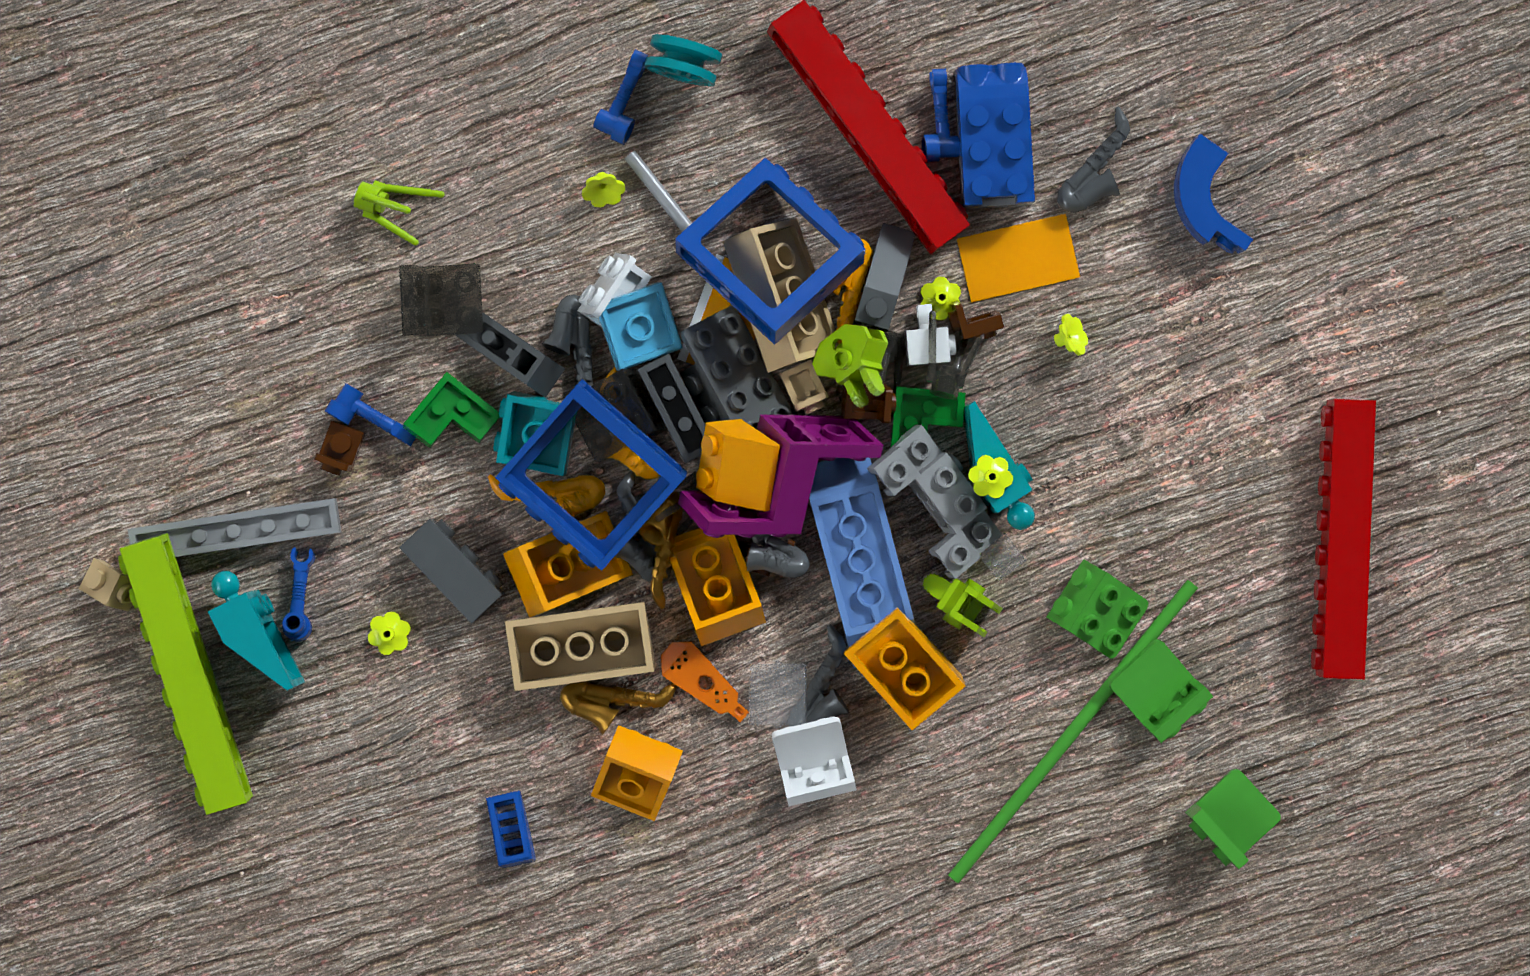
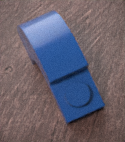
(1194, 199)

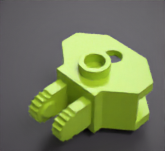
(853, 361)
(959, 601)

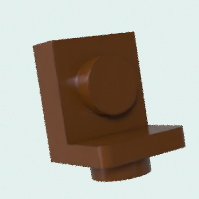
(340, 448)

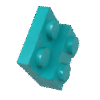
(521, 418)

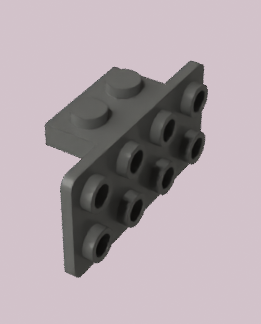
(730, 371)

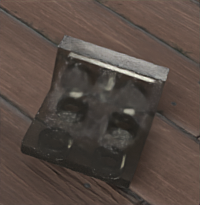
(441, 300)
(630, 397)

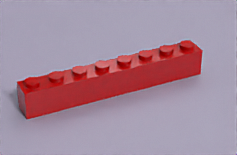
(868, 126)
(1344, 538)

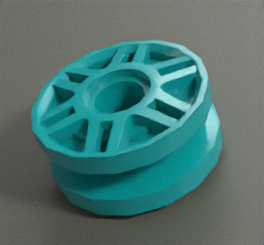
(683, 60)

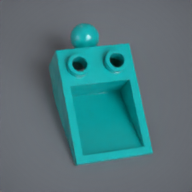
(984, 441)
(251, 631)

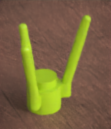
(374, 199)

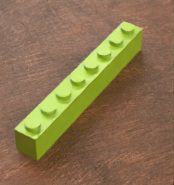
(185, 673)

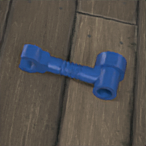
(613, 121)
(940, 144)
(349, 404)
(297, 603)

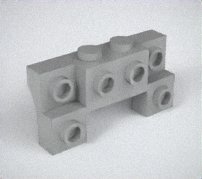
(944, 493)

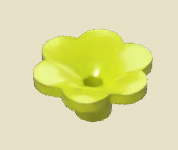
(603, 190)
(931, 292)
(1071, 335)
(980, 476)
(398, 633)

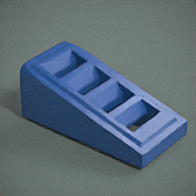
(505, 860)

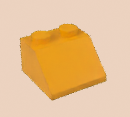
(737, 464)
(636, 773)

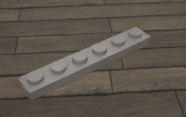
(246, 527)

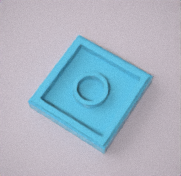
(639, 326)

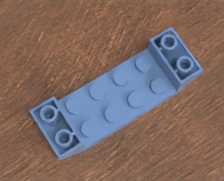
(857, 545)

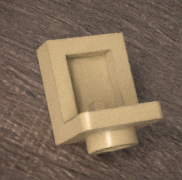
(804, 387)
(107, 585)

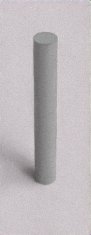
(658, 190)

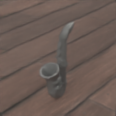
(1086, 184)
(568, 329)
(637, 553)
(776, 557)
(816, 703)

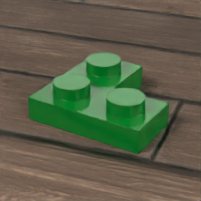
(449, 404)
(922, 408)

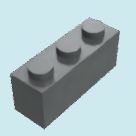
(674, 406)
(453, 569)

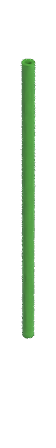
(1067, 737)

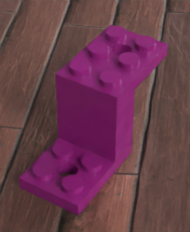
(801, 442)

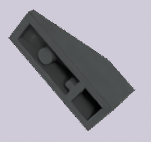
(885, 277)
(515, 356)

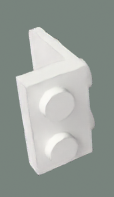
(616, 278)
(813, 760)

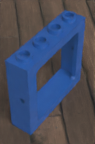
(776, 321)
(565, 527)

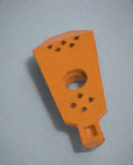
(690, 673)

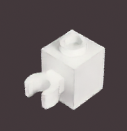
(918, 340)

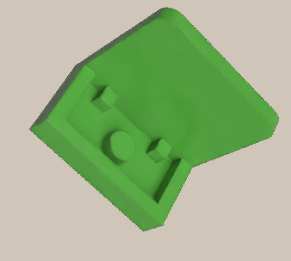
(1098, 609)
(1159, 690)
(1232, 817)

